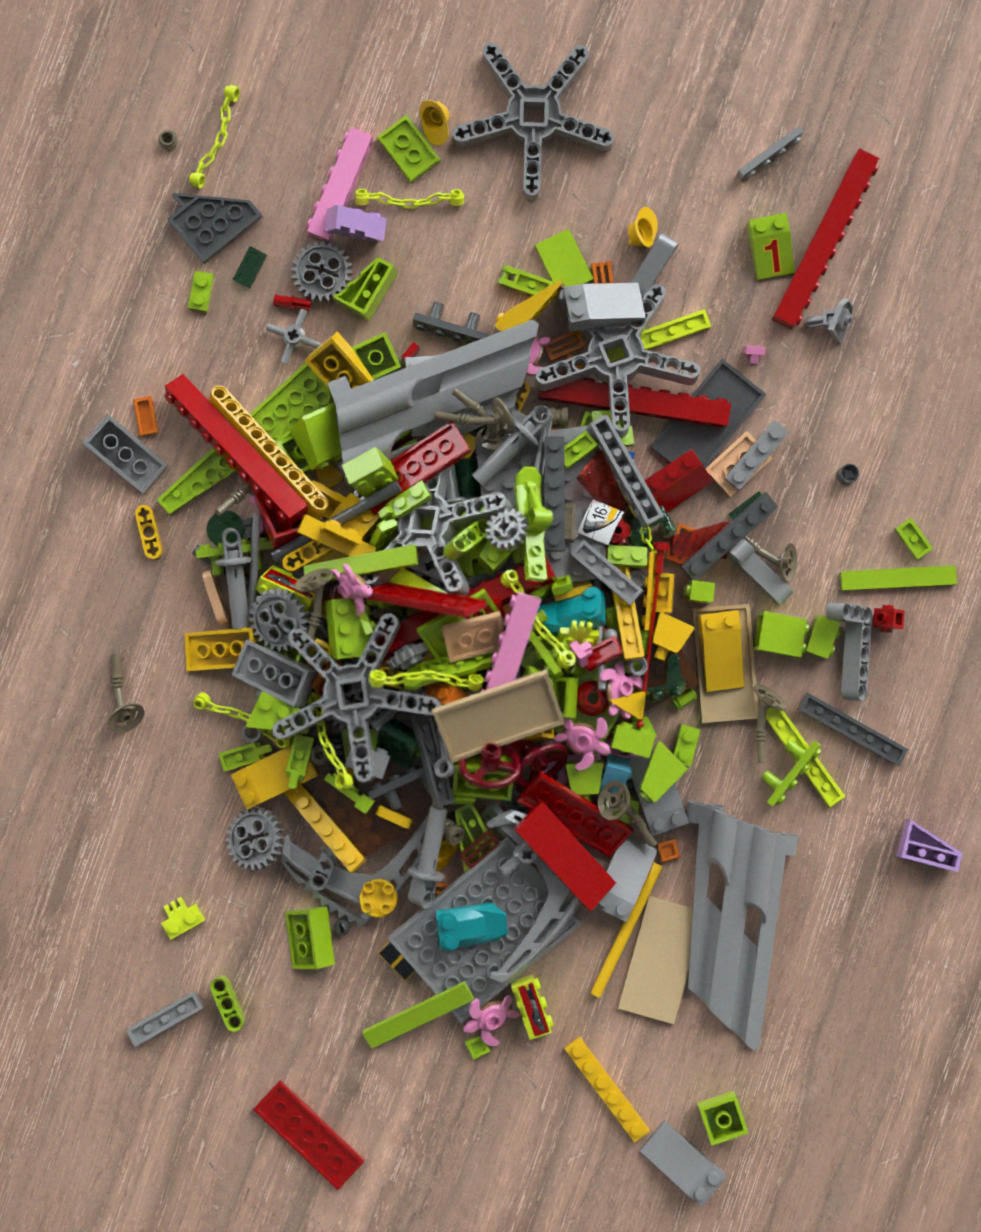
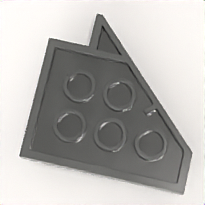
(211, 222)

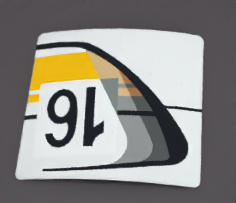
(600, 522)

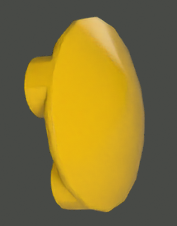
(378, 898)

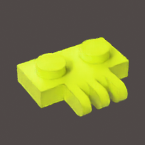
(578, 633)
(181, 918)

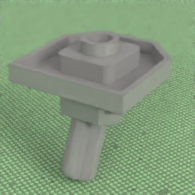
(834, 320)

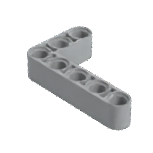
(856, 647)

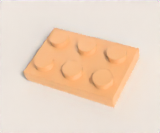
(728, 459)
(473, 636)

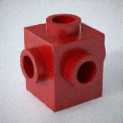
(620, 539)
(888, 618)

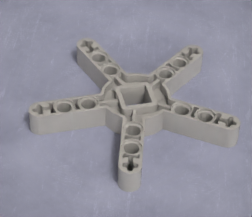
(538, 97)
(621, 371)
(446, 521)
(334, 697)

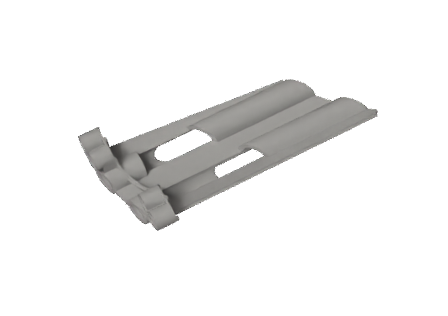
(384, 410)
(725, 962)

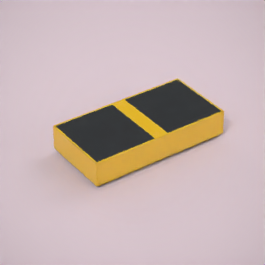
(396, 961)

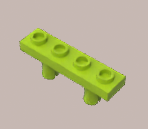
(216, 553)
(549, 656)
(781, 786)

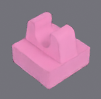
(754, 352)
(581, 652)

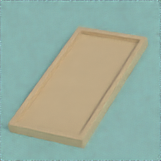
(735, 702)
(498, 715)
(659, 961)

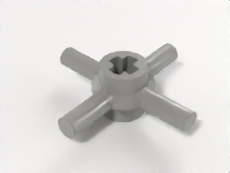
(291, 330)

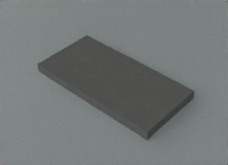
(705, 440)

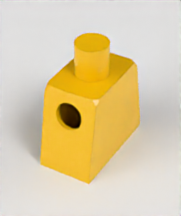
(669, 635)

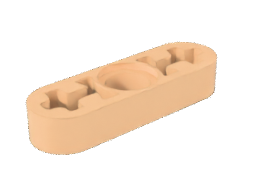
(216, 597)

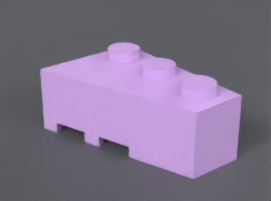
(355, 223)
(926, 848)

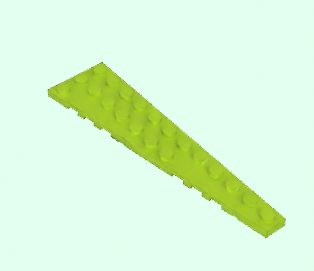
(276, 415)

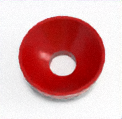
(582, 703)

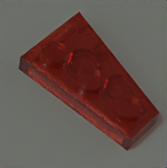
(601, 483)
(690, 542)

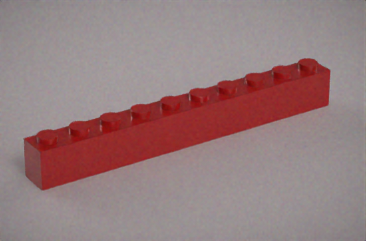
(825, 238)
(644, 402)
(235, 450)
(408, 634)

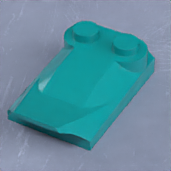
(584, 607)
(470, 925)

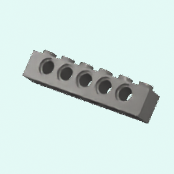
(625, 472)

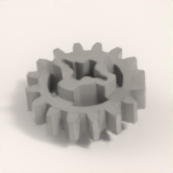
(507, 529)
(407, 656)

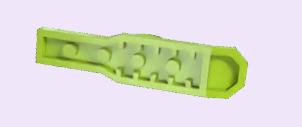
(529, 503)
(460, 669)

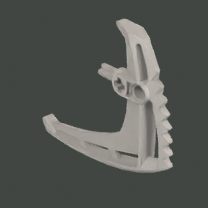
(342, 881)
(555, 898)

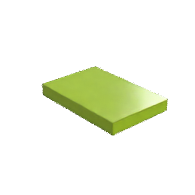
(408, 149)
(564, 259)

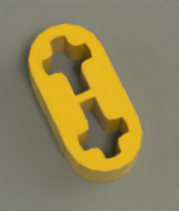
(393, 816)

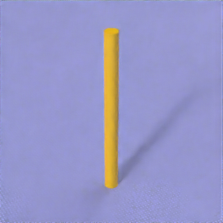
(625, 932)

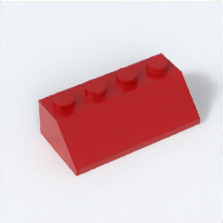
(678, 481)

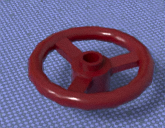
(538, 761)
(491, 762)

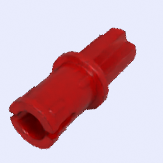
(292, 302)

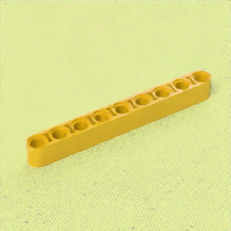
(269, 450)

